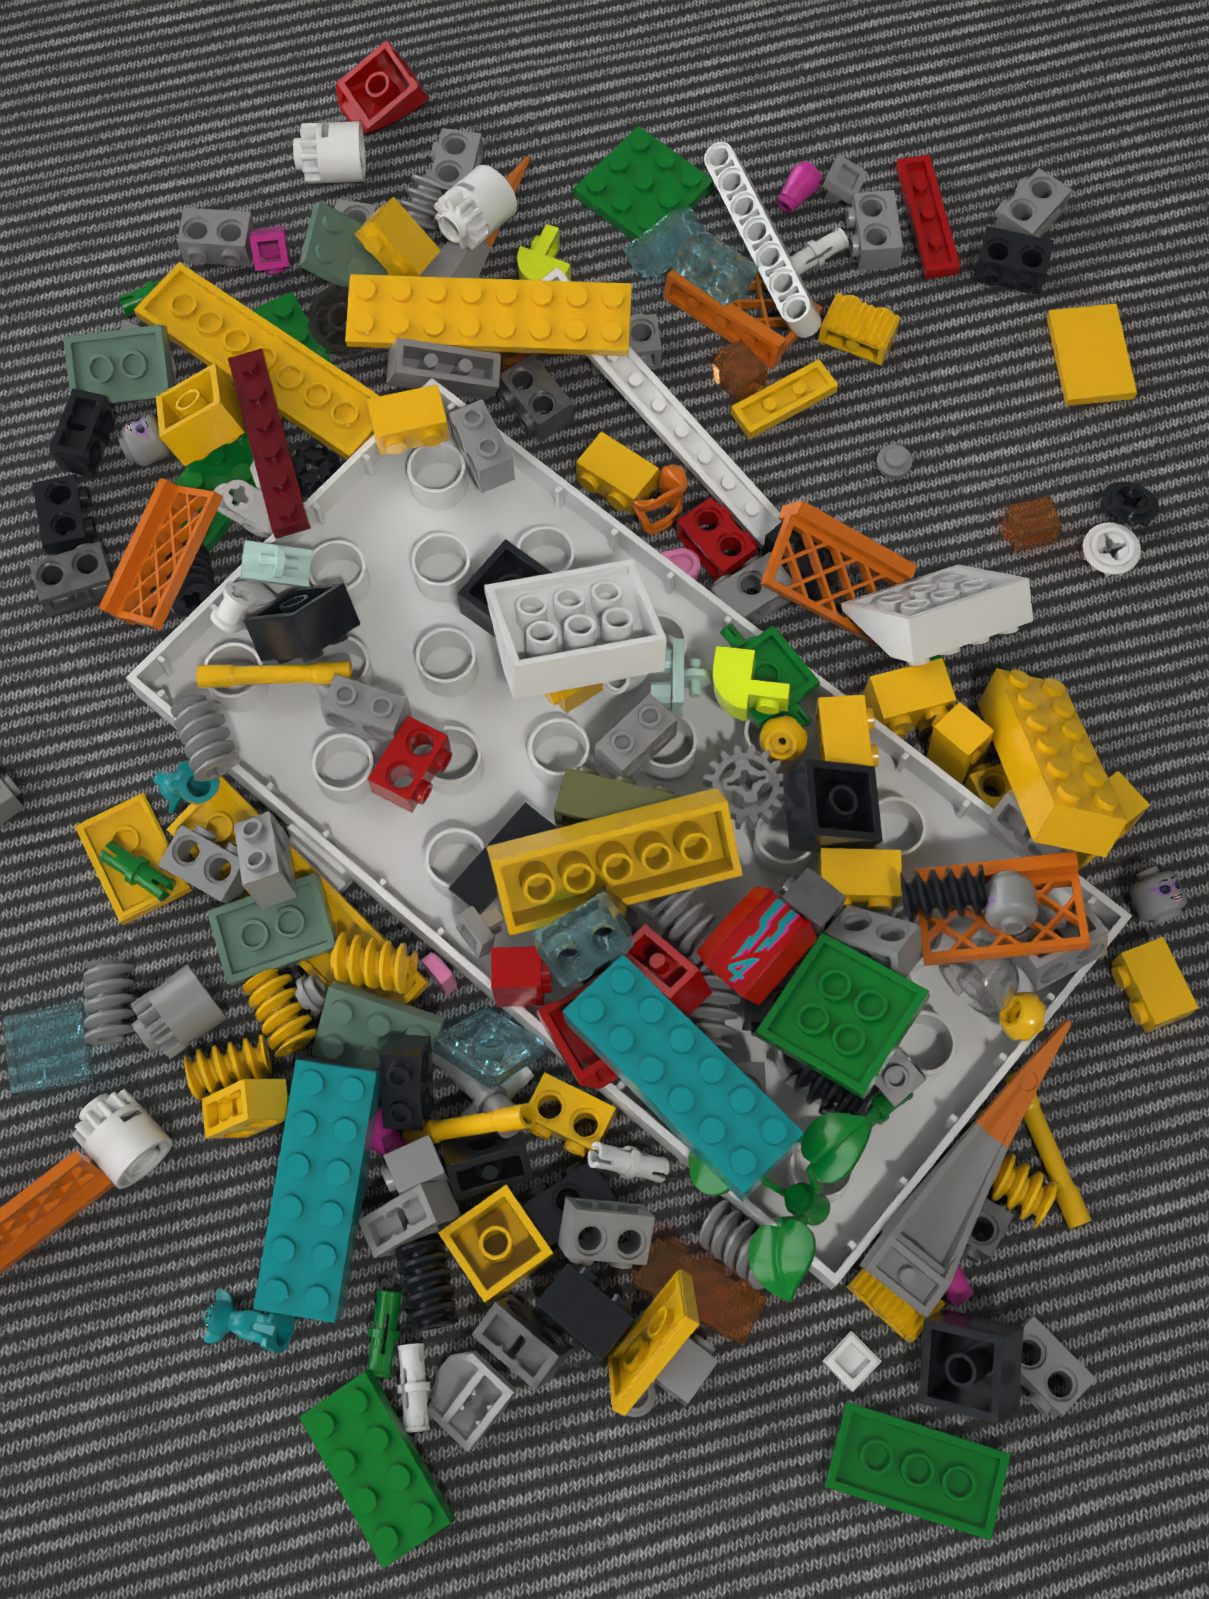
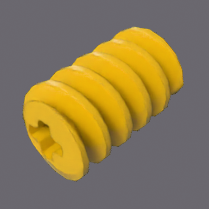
(373, 965)
(278, 1012)
(227, 1068)
(1023, 1189)

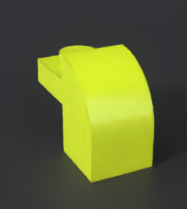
(540, 258)
(738, 691)

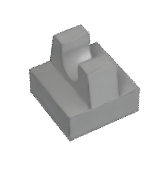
(843, 180)
(480, 929)

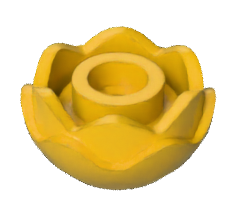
(791, 731)
(1023, 1016)

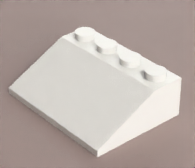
(942, 612)
(575, 628)

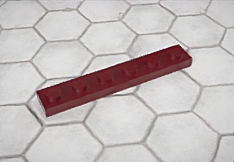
(269, 444)

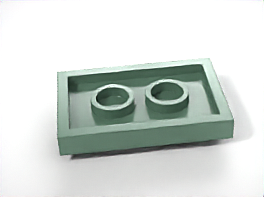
(334, 250)
(120, 363)
(274, 937)
(360, 1024)

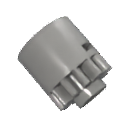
(176, 1013)

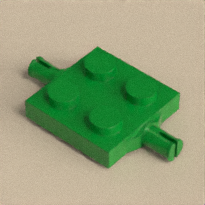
(776, 663)

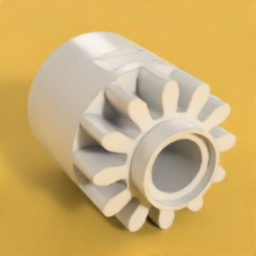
(331, 152)
(475, 207)
(121, 1138)

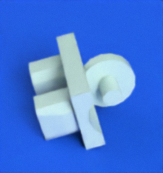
(276, 564)
(672, 693)

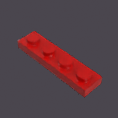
(927, 217)

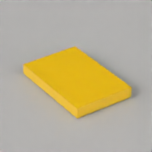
(1091, 354)
(139, 832)
(652, 1341)

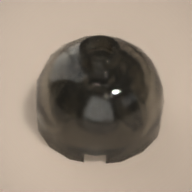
(329, 321)

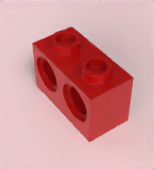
(712, 543)
(401, 761)

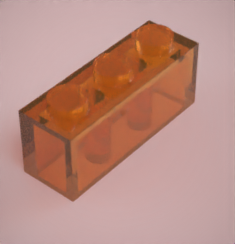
(721, 1302)

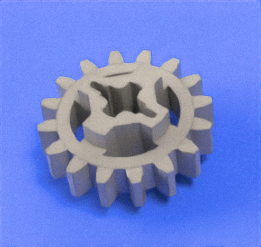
(760, 781)

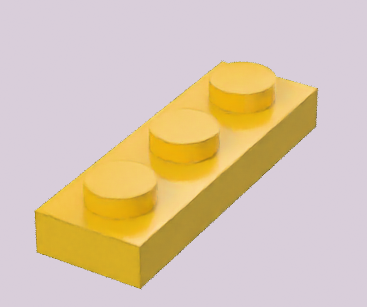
(784, 399)

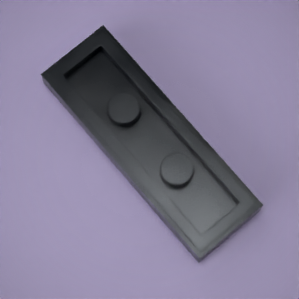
(477, 883)

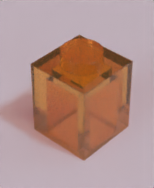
(739, 371)
(1031, 524)

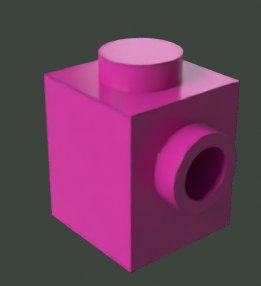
(270, 249)

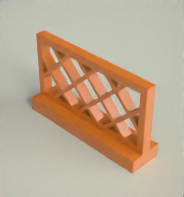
(731, 320)
(153, 540)
(841, 542)
(1046, 873)
(49, 1205)

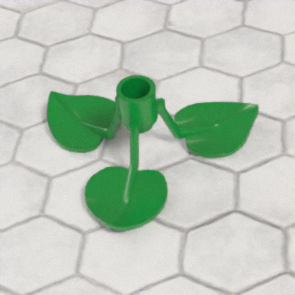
(786, 1251)

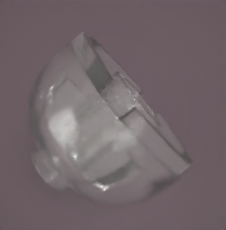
(987, 982)

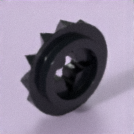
(316, 456)
(1130, 495)

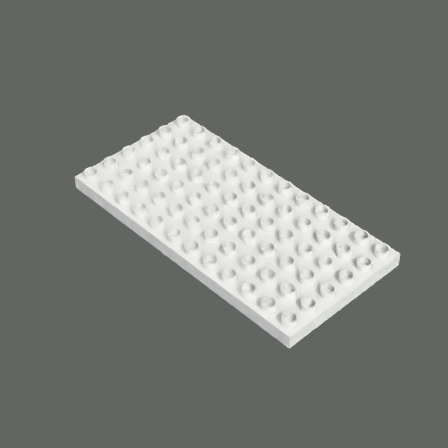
(404, 544)

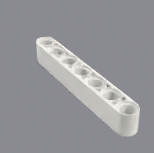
(762, 240)

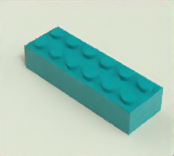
(683, 1077)
(318, 1190)

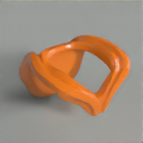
(672, 486)

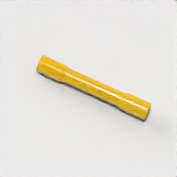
(229, 675)
(501, 1120)
(1067, 1194)

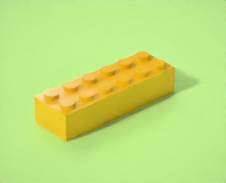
(1051, 763)
(630, 852)

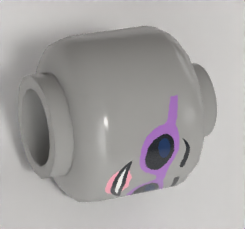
(142, 441)
(1157, 895)
(1010, 902)

